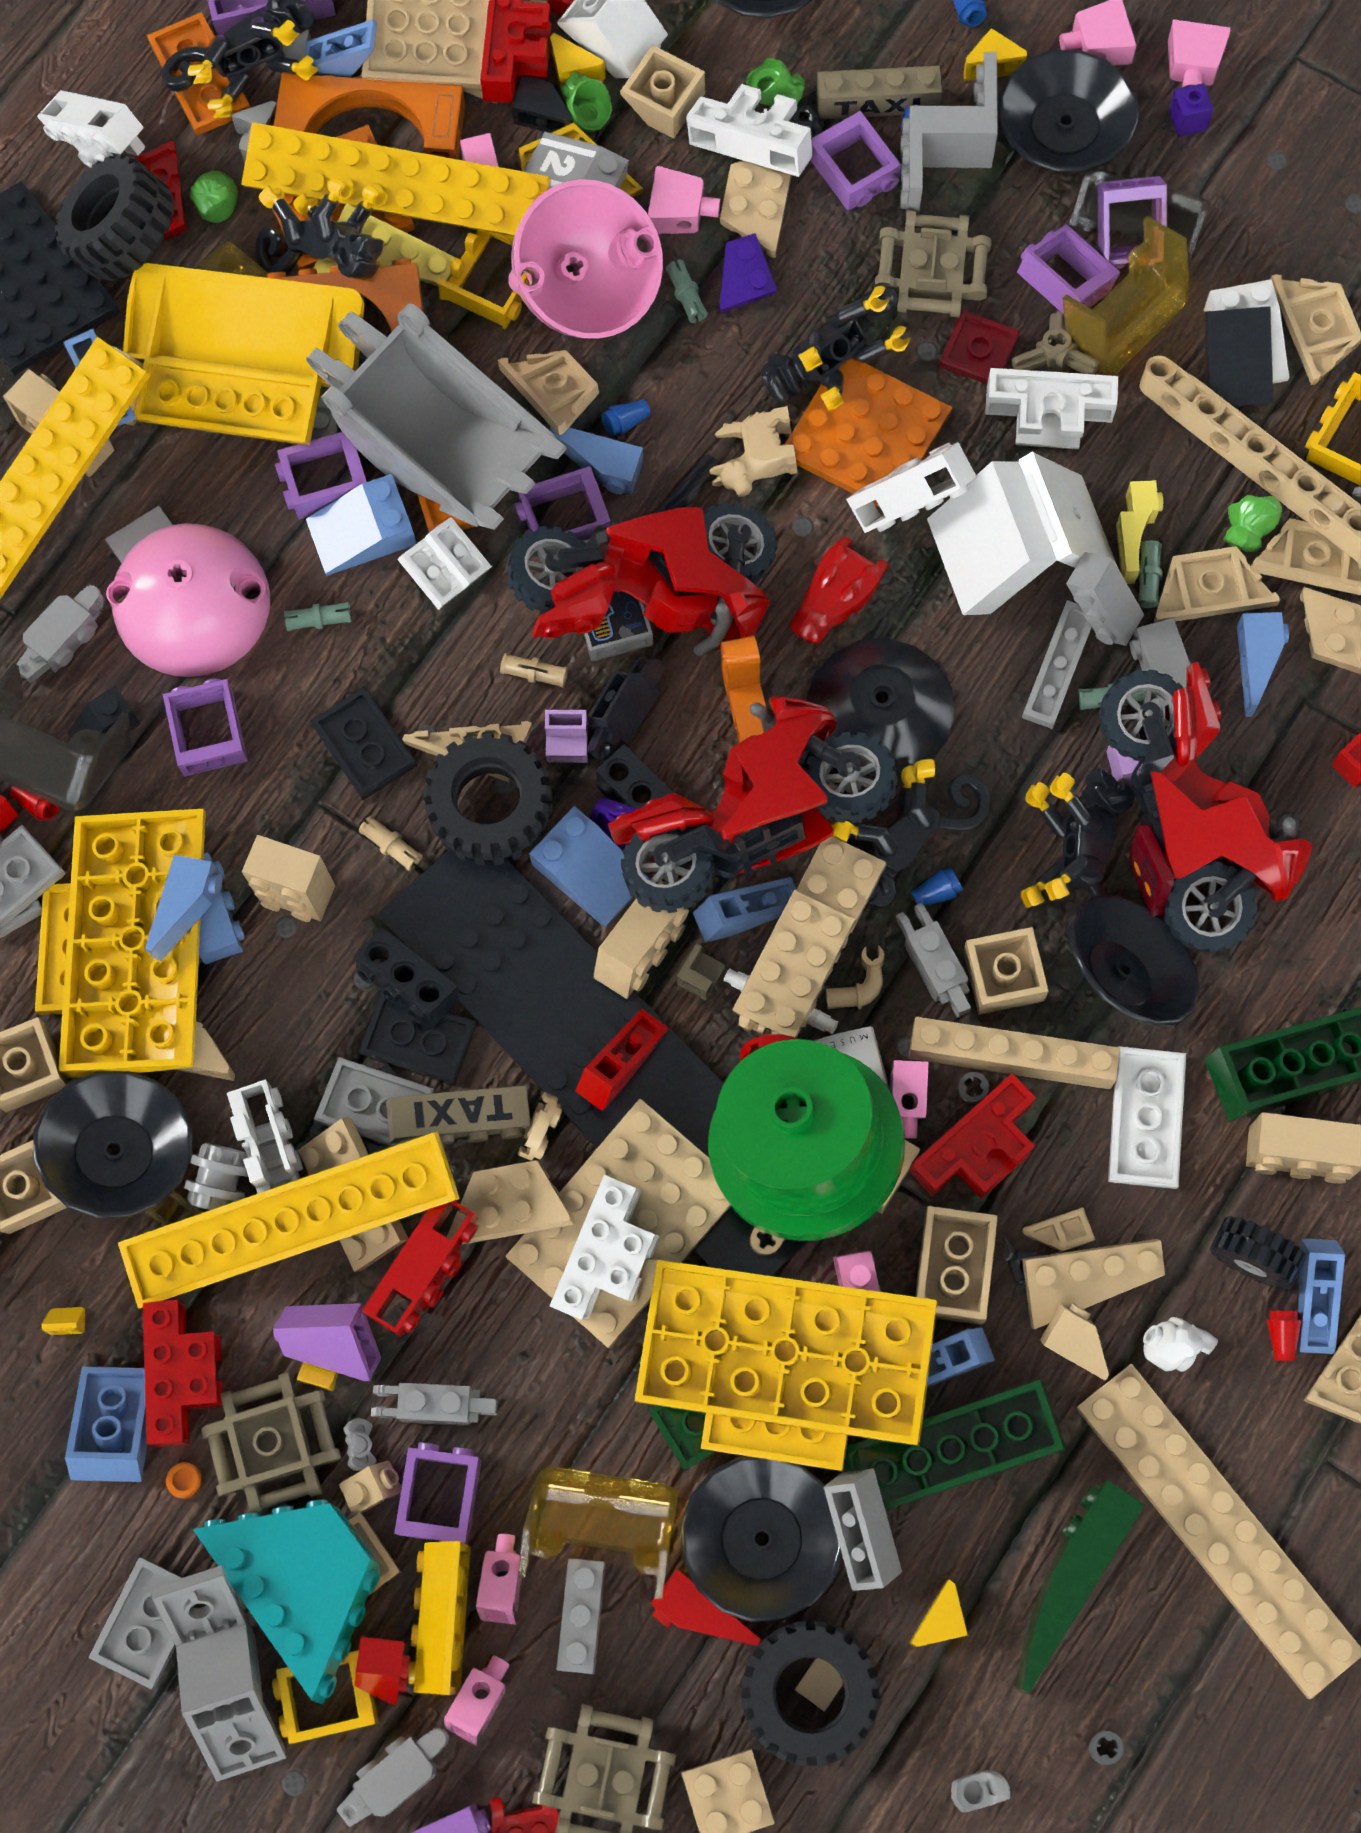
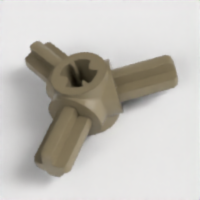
(1056, 351)

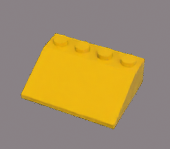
(441, 1618)

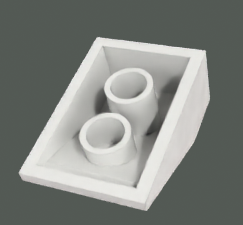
(1251, 296)

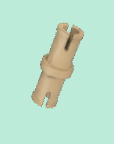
(516, 666)
(390, 843)

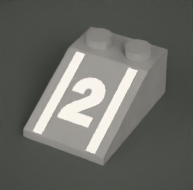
(572, 159)

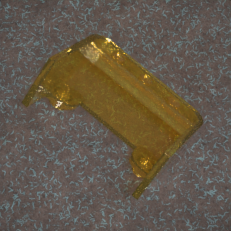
(1137, 305)
(601, 1514)

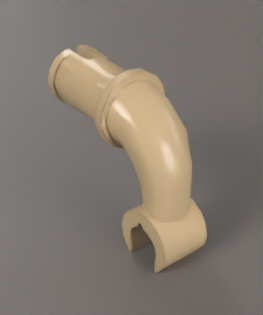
(862, 993)

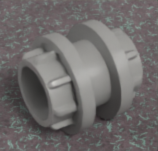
(216, 1176)

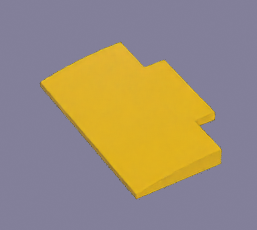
(92, 961)
(786, 1362)

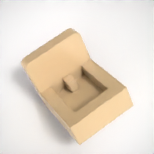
(370, 1487)

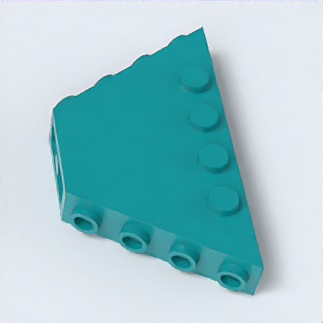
(301, 1581)

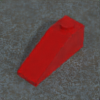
(620, 1059)
(693, 1612)

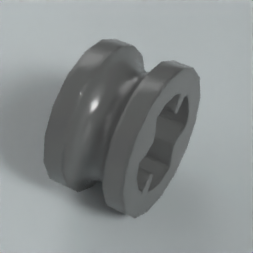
(962, 1088)
(1104, 1759)

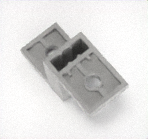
(950, 135)
(218, 1673)

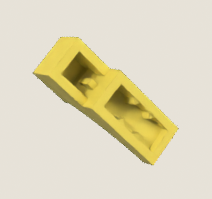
(1142, 509)

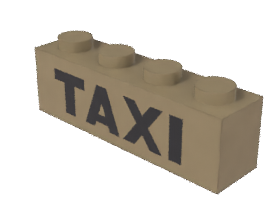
(876, 91)
(459, 1115)

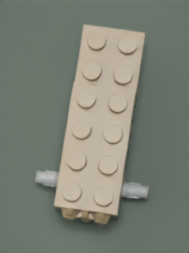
(807, 943)

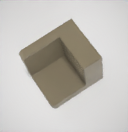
(700, 973)

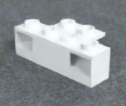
(92, 126)
(749, 135)
(1051, 404)
(907, 491)
(270, 1156)
(606, 1252)

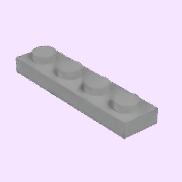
(1058, 667)

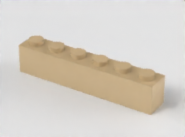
(1014, 1053)

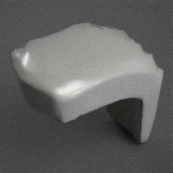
(979, 1790)

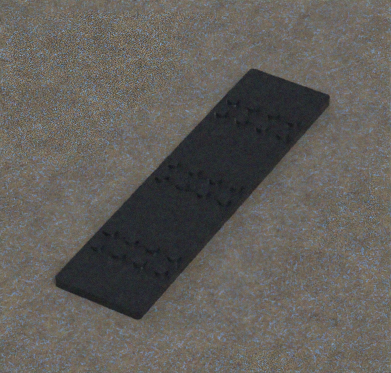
(536, 995)

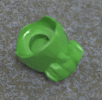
(775, 79)
(587, 102)
(214, 196)
(1251, 520)

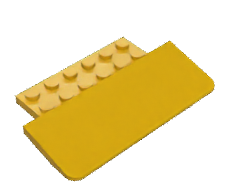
(234, 349)

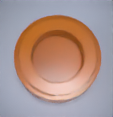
(184, 1480)

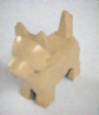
(762, 454)

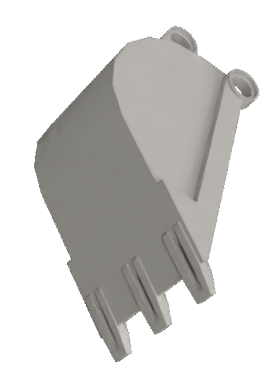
(433, 418)

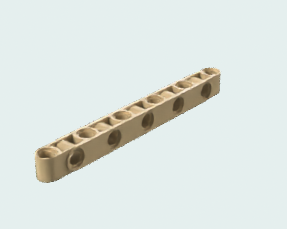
(1255, 453)

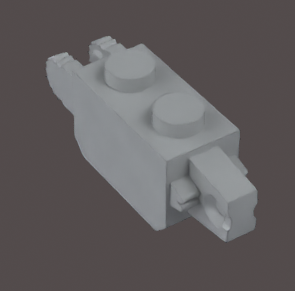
(60, 632)
(935, 961)
(434, 1404)
(394, 1779)

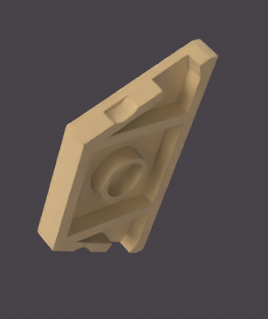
(756, 203)
(1318, 323)
(553, 386)
(1309, 558)
(1211, 585)
(1333, 629)
(512, 1202)

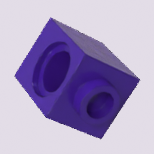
(1190, 109)

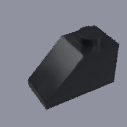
(539, 106)
(103, 712)

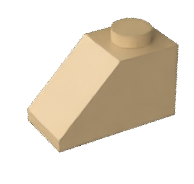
(208, 1057)
(1076, 1339)

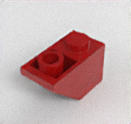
(382, 1668)

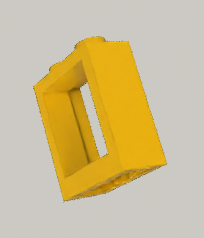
(289, 1723)

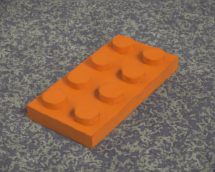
(195, 100)

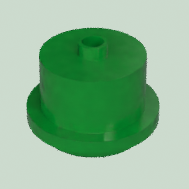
(805, 1140)

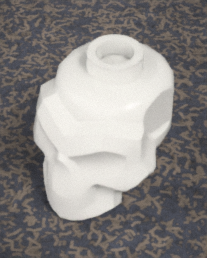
(1176, 1344)

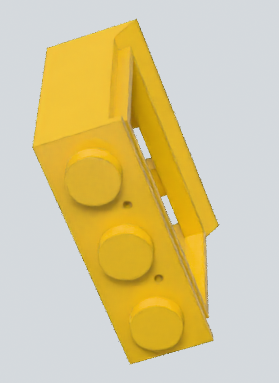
(460, 270)
(1331, 420)

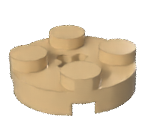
(542, 1118)

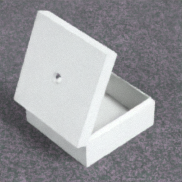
(1013, 529)

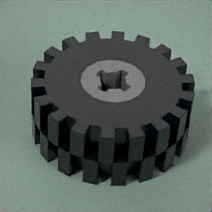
(1258, 1252)

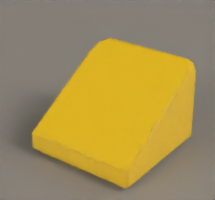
(64, 1321)
(317, 1376)

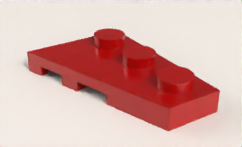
(164, 164)

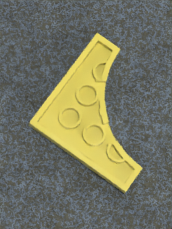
(432, 262)

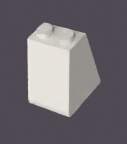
(614, 31)

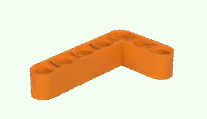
(742, 683)

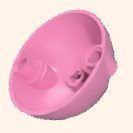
(586, 228)
(196, 622)

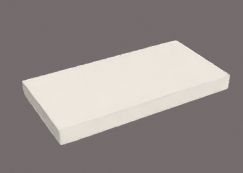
(1147, 1118)

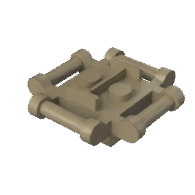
(933, 264)
(270, 1443)
(604, 1774)

